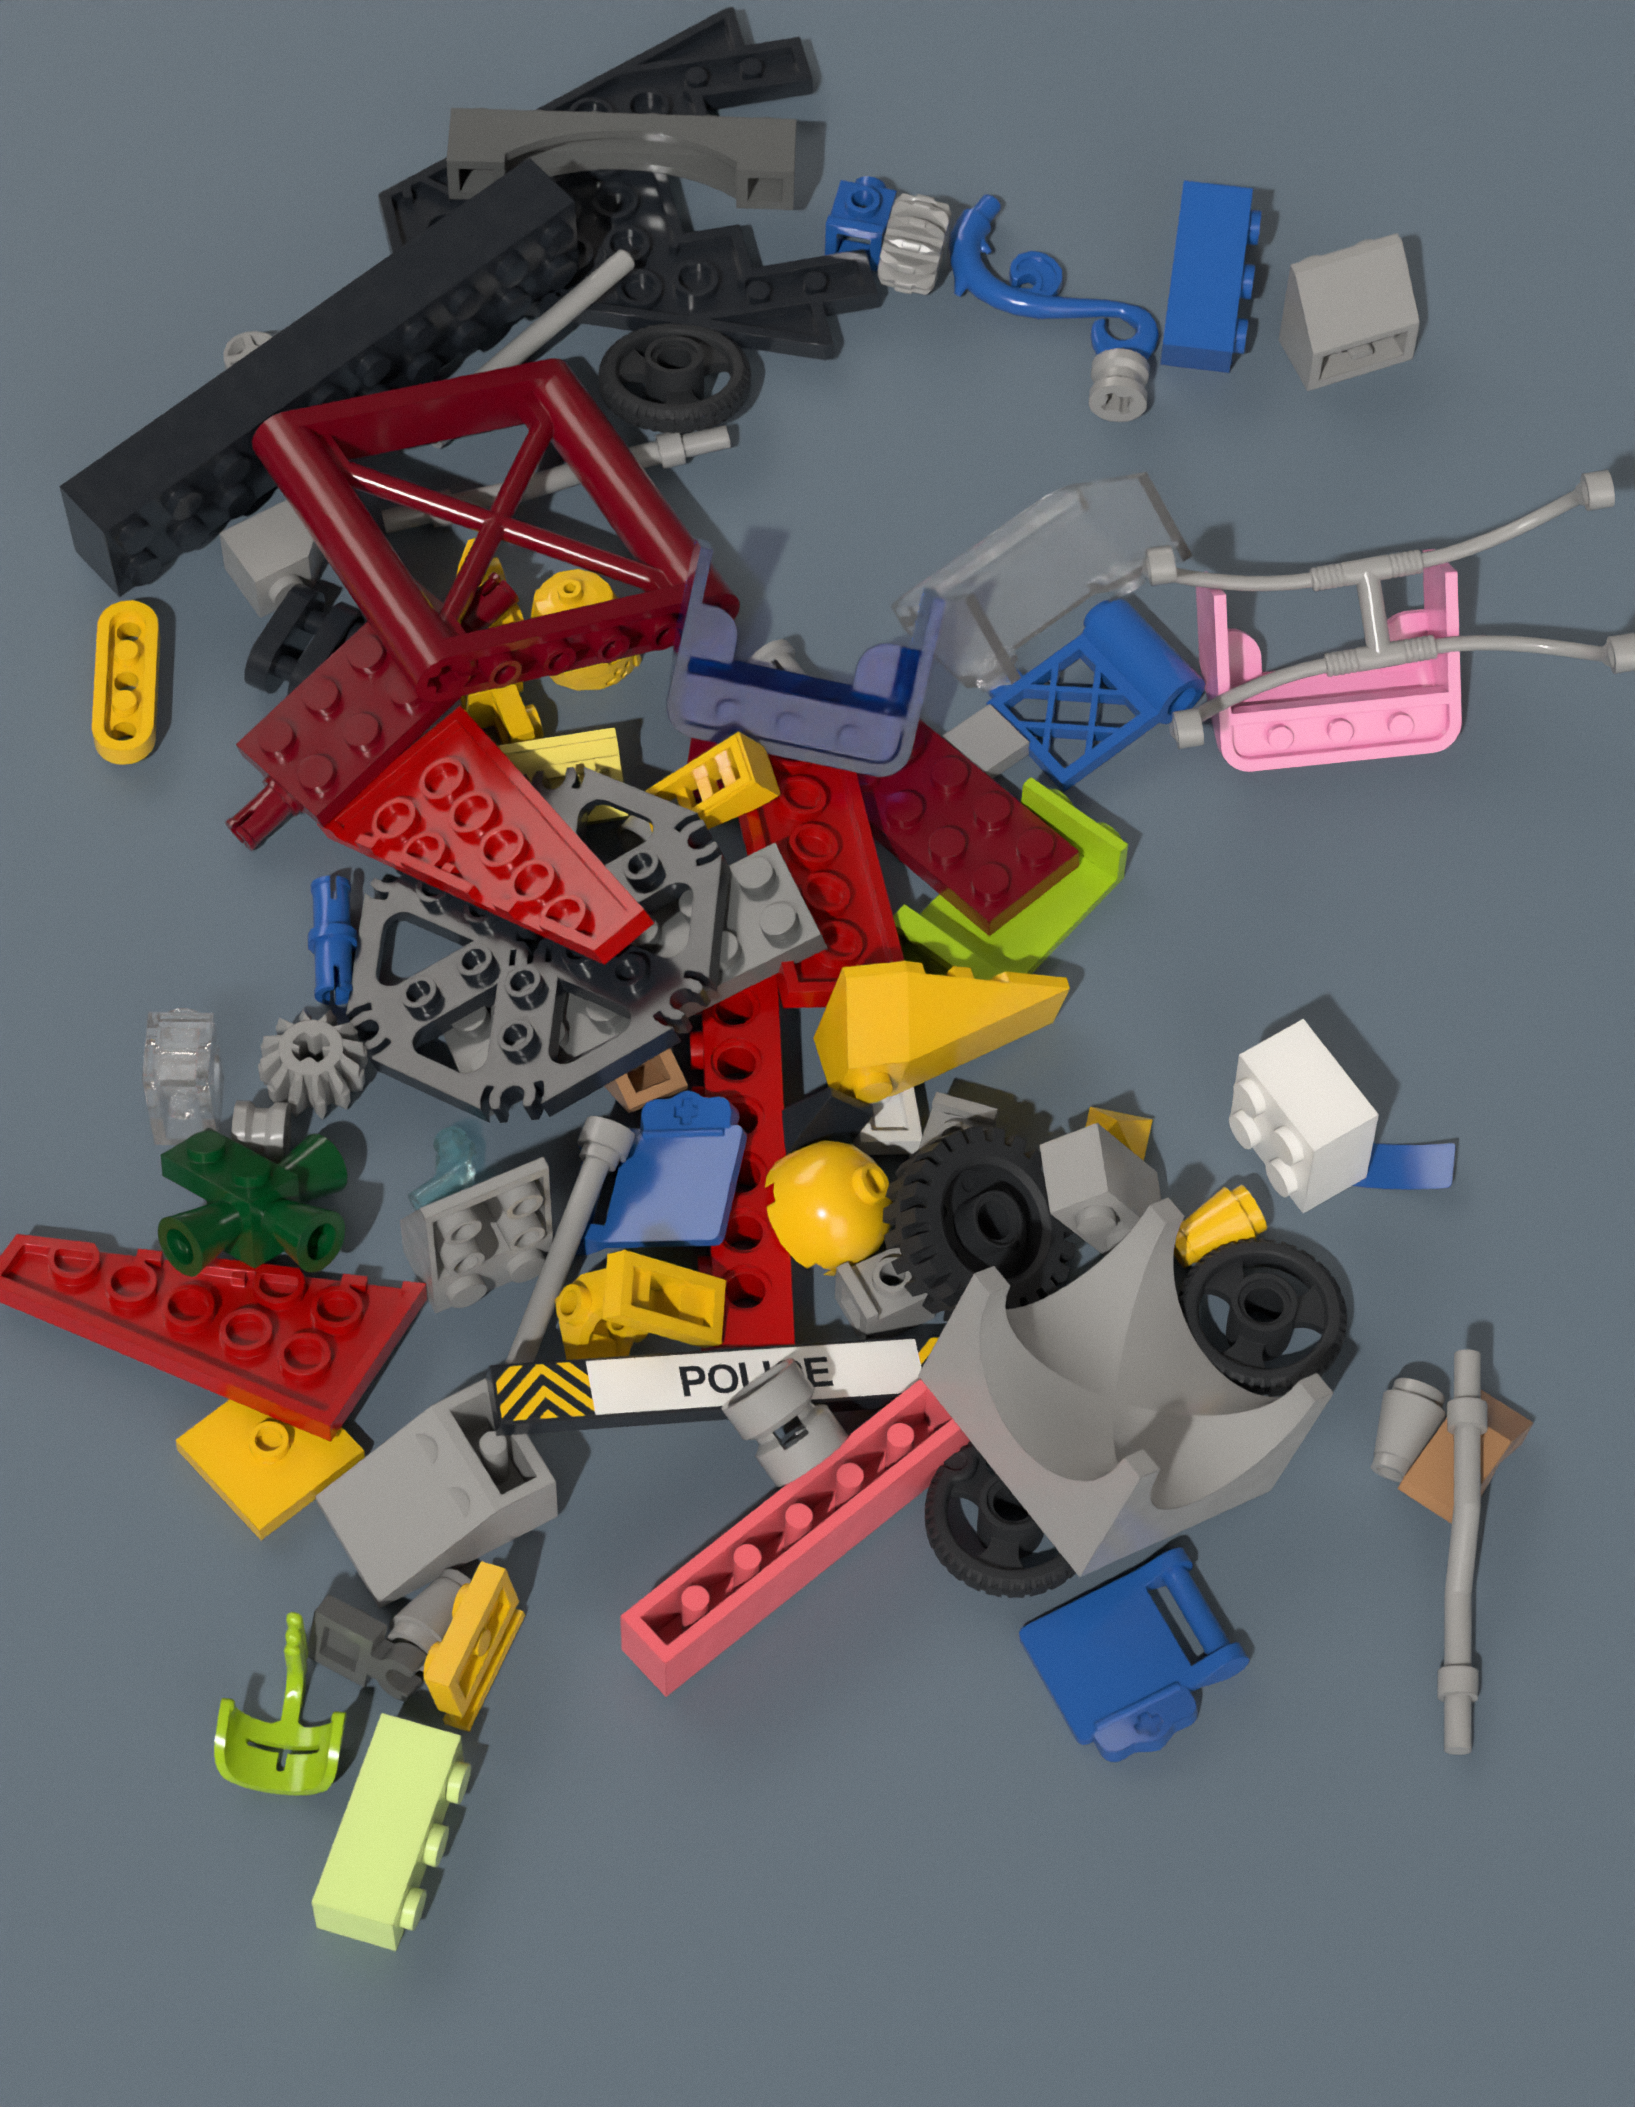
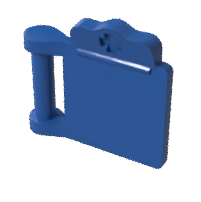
(675, 1178)
(1119, 1664)

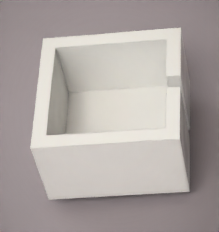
(1302, 1116)

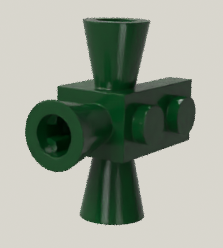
(253, 1203)

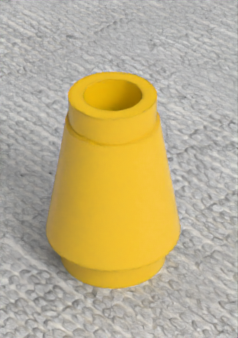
(1220, 1220)

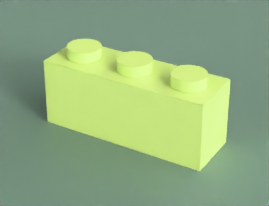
(391, 1833)

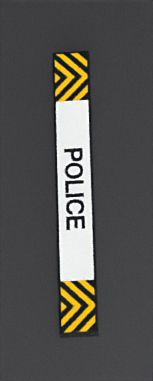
(693, 1383)

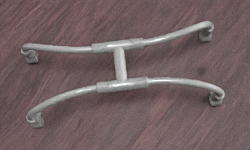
(1593, 492)

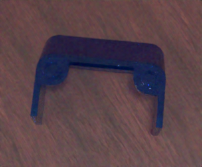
(793, 714)

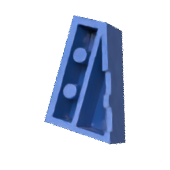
(1210, 277)

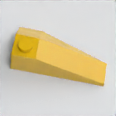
(903, 1027)

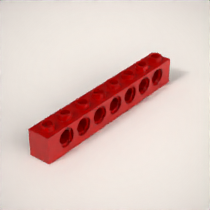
(765, 1269)

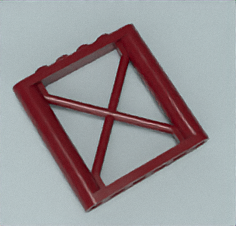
(309, 463)

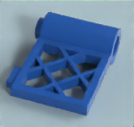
(1134, 666)

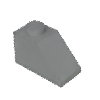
(270, 556)

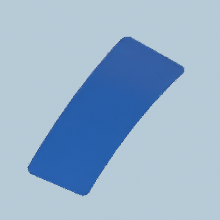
(1410, 1167)

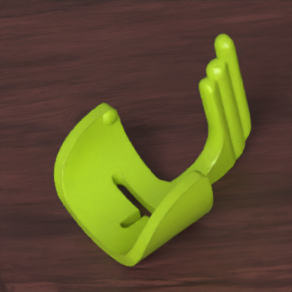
(257, 1767)

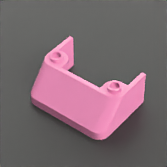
(1340, 716)

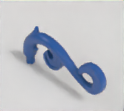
(1043, 272)

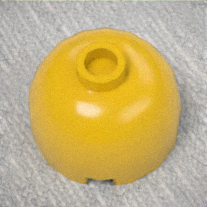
(828, 1205)

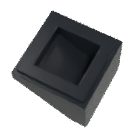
(824, 1117)

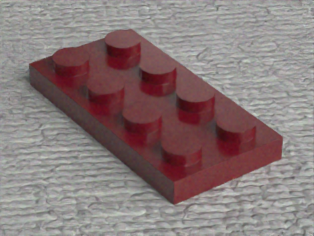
(965, 833)

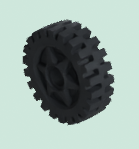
(973, 1207)

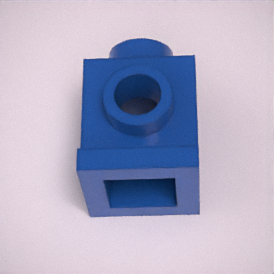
(860, 212)

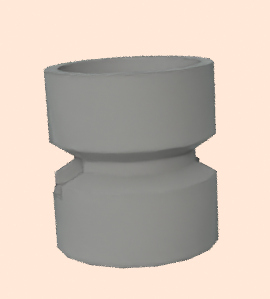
(773, 1402)

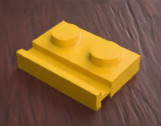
(474, 1646)

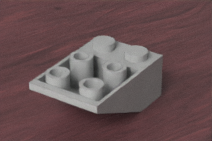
(481, 1236)
(437, 1496)

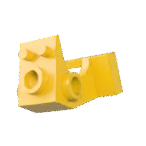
(634, 1297)

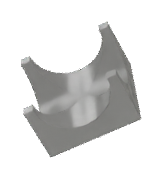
(1109, 1405)

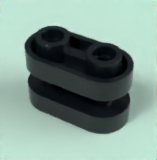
(290, 631)

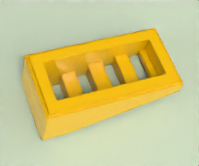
(745, 774)

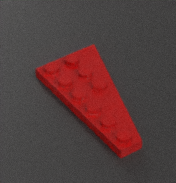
(483, 833)
(243, 1332)

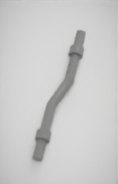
(667, 450)
(1457, 1679)

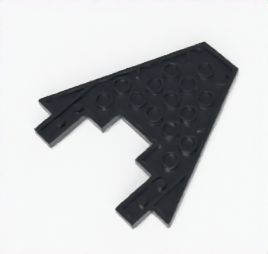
(677, 275)

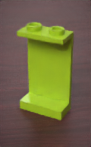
(947, 938)

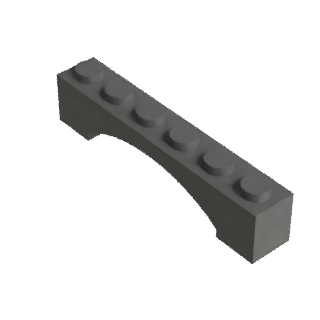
(731, 154)

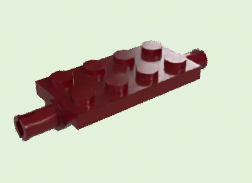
(344, 726)

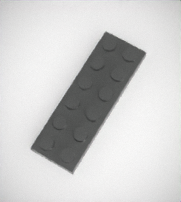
(761, 929)

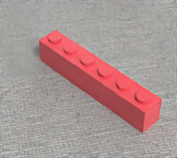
(789, 1539)

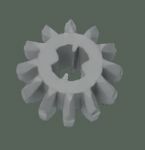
(914, 244)
(313, 1063)

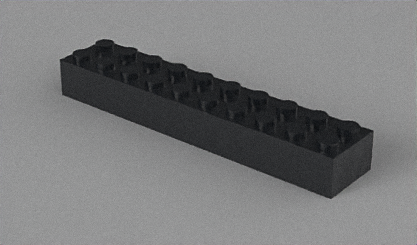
(371, 337)

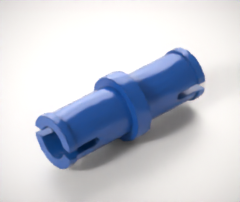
(332, 939)

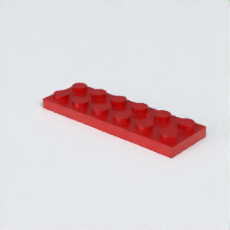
(835, 864)

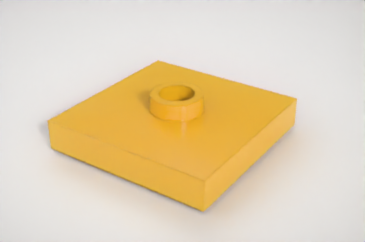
(264, 1464)

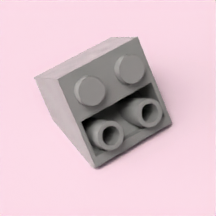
(1349, 312)

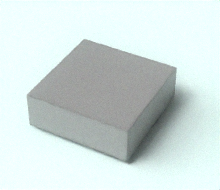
(989, 741)

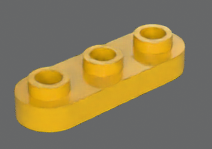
(123, 665)

